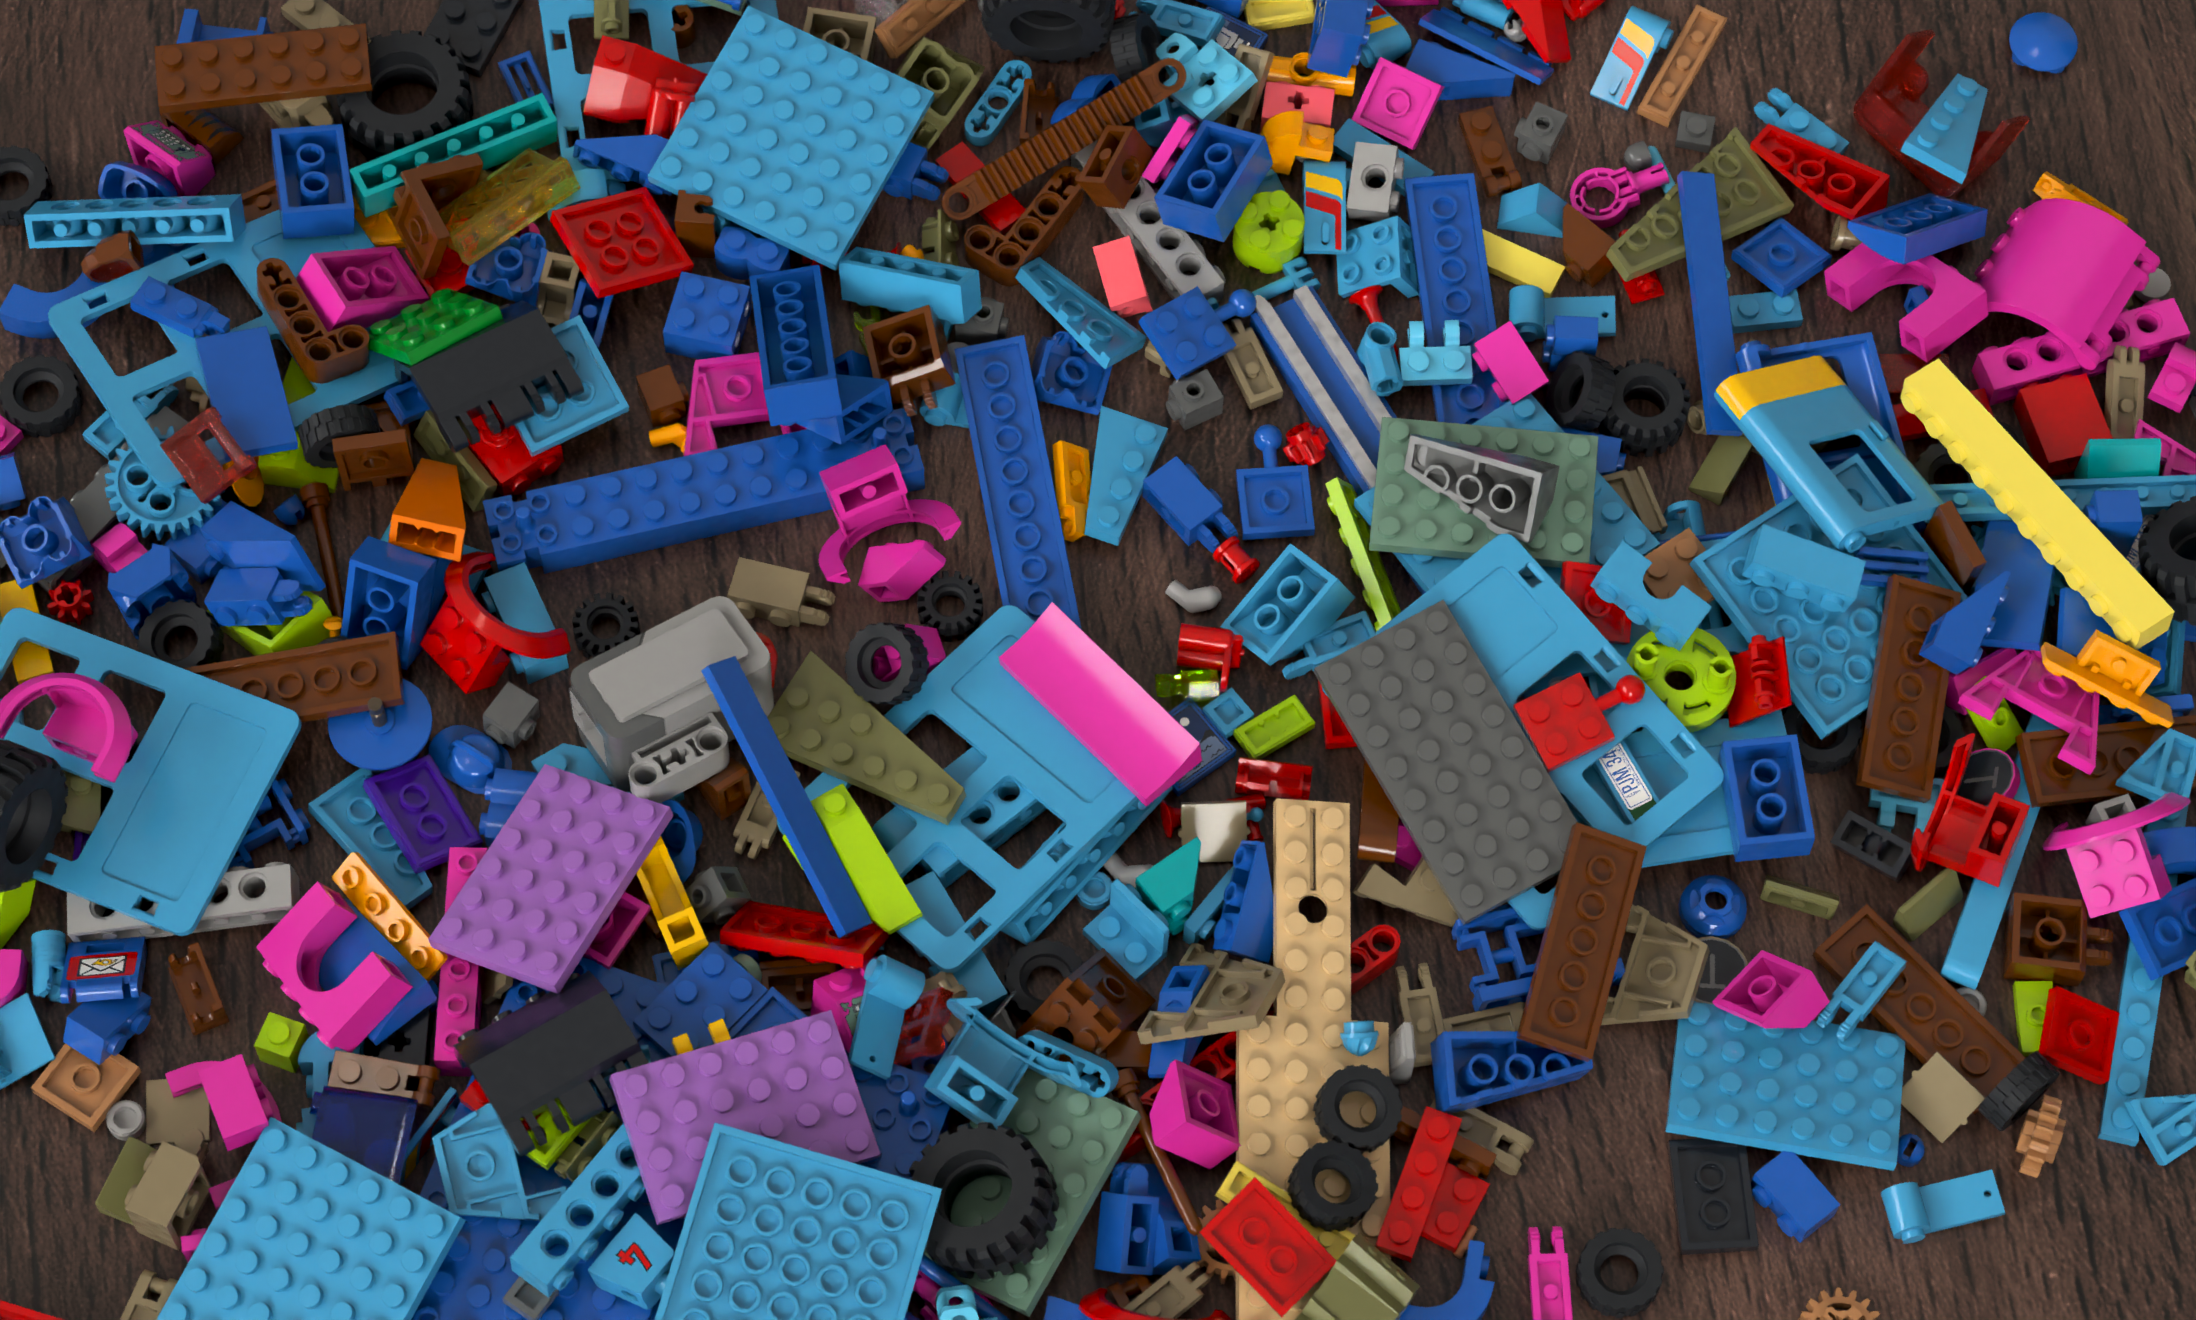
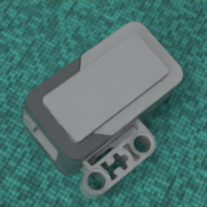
(651, 709)

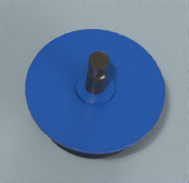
(382, 735)

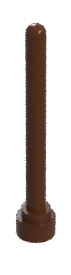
(316, 499)
(1127, 1091)

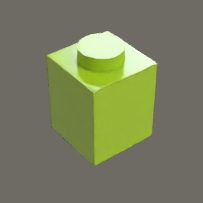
(281, 1042)

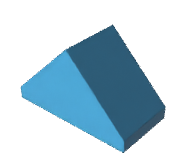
(1532, 211)

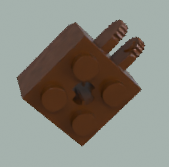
(911, 356)
(2063, 953)

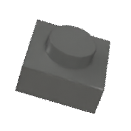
(1695, 131)
(528, 1300)

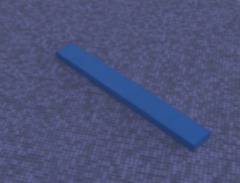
(1708, 294)
(786, 796)

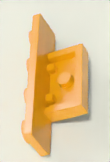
(2114, 672)
(388, 914)

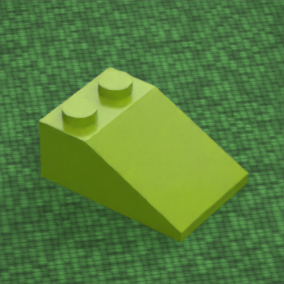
(292, 634)

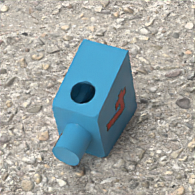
(634, 1264)

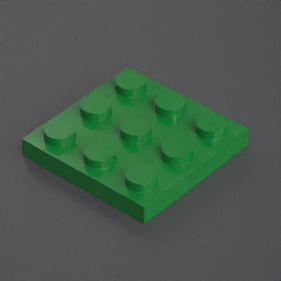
(431, 326)

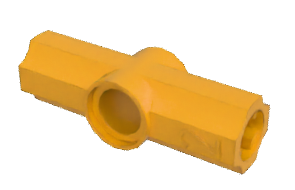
(1287, 70)

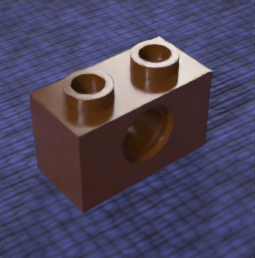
(1115, 166)

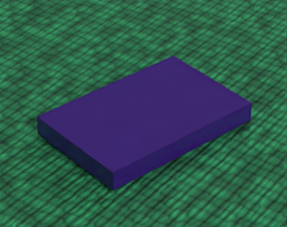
(421, 813)

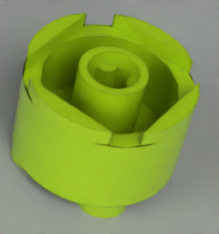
(1269, 232)

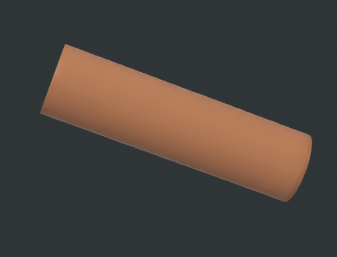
(1462, 1247)

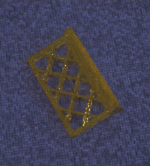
(517, 207)

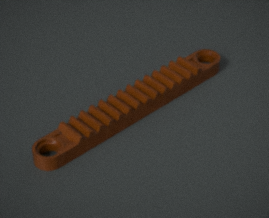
(1063, 139)

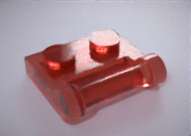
(198, 462)
(925, 1019)

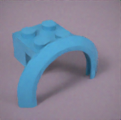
(986, 1066)

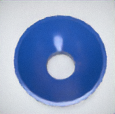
(1705, 921)

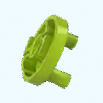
(1711, 676)

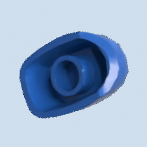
(133, 181)

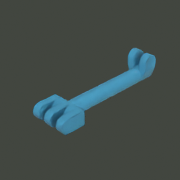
(1292, 280)

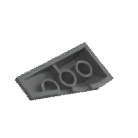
(1494, 485)

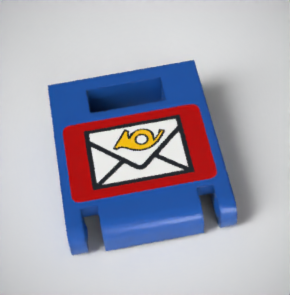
(102, 968)

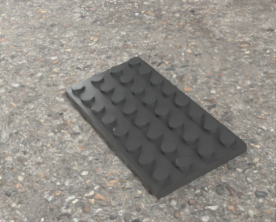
(1451, 760)

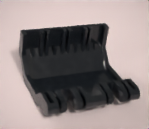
(494, 376)
(550, 1056)

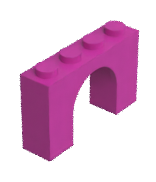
(1932, 326)
(295, 954)

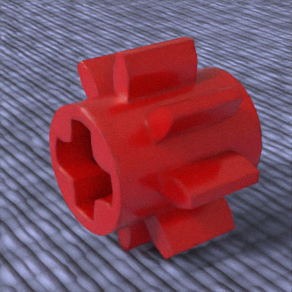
(1305, 444)
(68, 592)

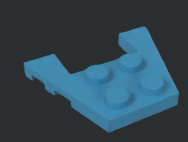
(484, 1173)

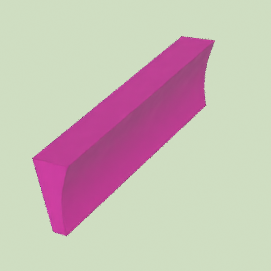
(1101, 705)

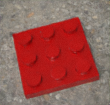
(621, 242)

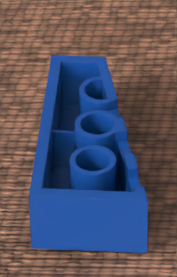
(1495, 1066)

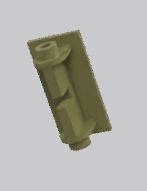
(611, 19)
(941, 236)
(596, 1135)

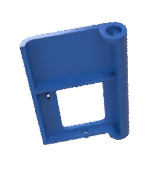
(1863, 376)

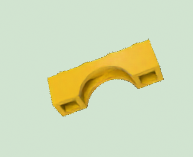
(671, 906)

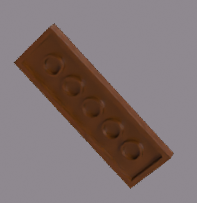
(263, 68)
(319, 678)
(1905, 693)
(2118, 747)
(1581, 942)
(1923, 1005)

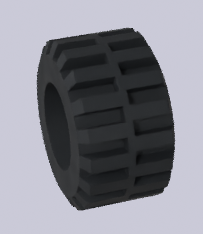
(1652, 384)

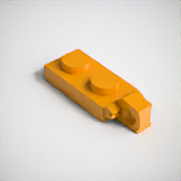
(2052, 187)
(1072, 487)

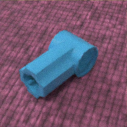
(1379, 358)

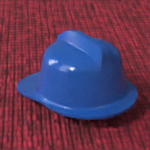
(468, 757)
(682, 838)

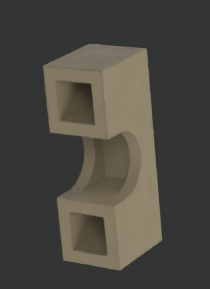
(558, 287)

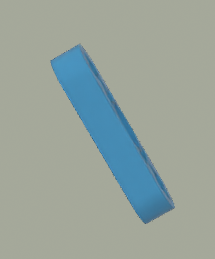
(997, 117)
(1083, 1060)

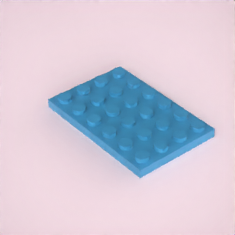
(1787, 1087)

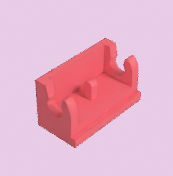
(1122, 277)

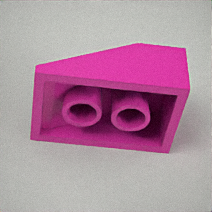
(359, 286)

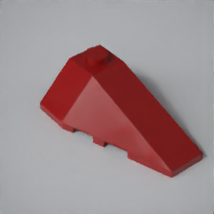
(1544, 27)
(624, 79)
(1823, 174)

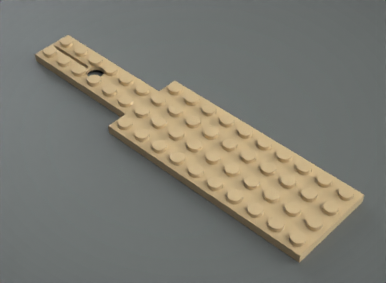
(1301, 1045)

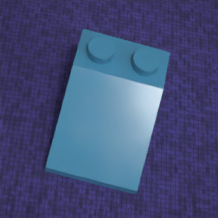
(1288, 606)

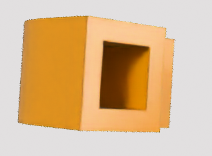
(1291, 137)

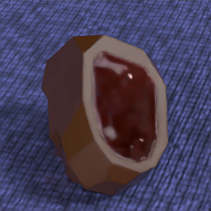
(113, 257)

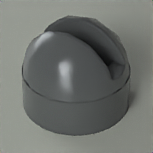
(1638, 156)

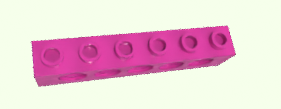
(2003, 383)
(459, 979)

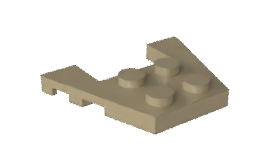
(1418, 894)
(1659, 973)
(1230, 1000)

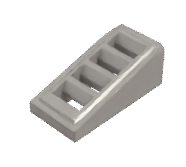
(1402, 1054)

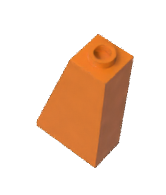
(431, 512)

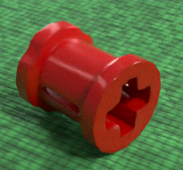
(1236, 560)

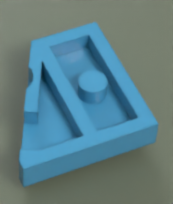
(2163, 767)
(2165, 1124)

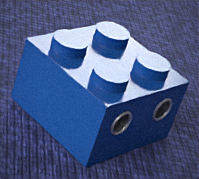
(707, 317)

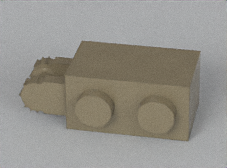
(777, 594)

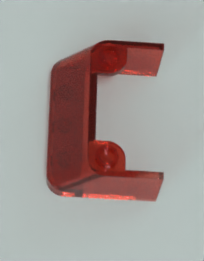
(1893, 109)

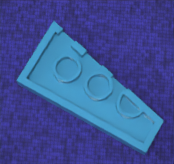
(1949, 129)
(1089, 321)
(1122, 460)
(357, 827)

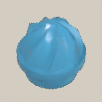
(1359, 1037)

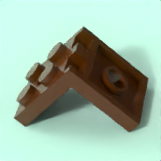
(418, 202)
(378, 454)
(1954, 546)
(1093, 1004)

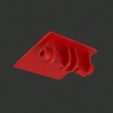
(1760, 680)

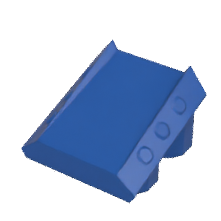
(511, 269)
(1068, 374)
(43, 540)
(149, 584)

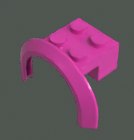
(870, 496)
(86, 720)
(2114, 857)
(237, 1101)

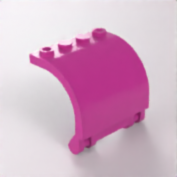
(2067, 272)

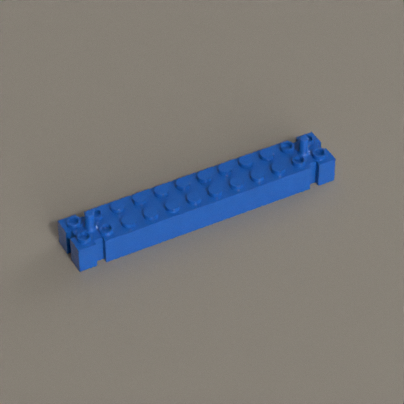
(685, 497)

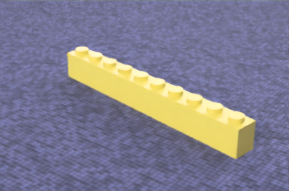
(2036, 505)

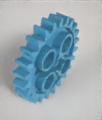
(184, 504)

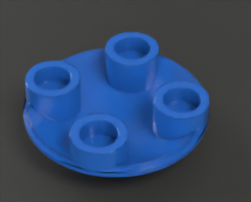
(2043, 42)

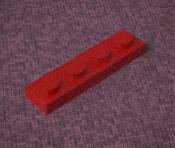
(1418, 1184)

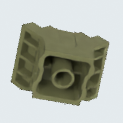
(945, 74)
(1361, 1287)

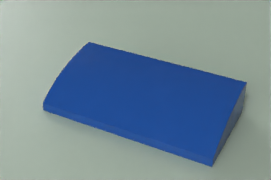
(1919, 227)
(350, 951)

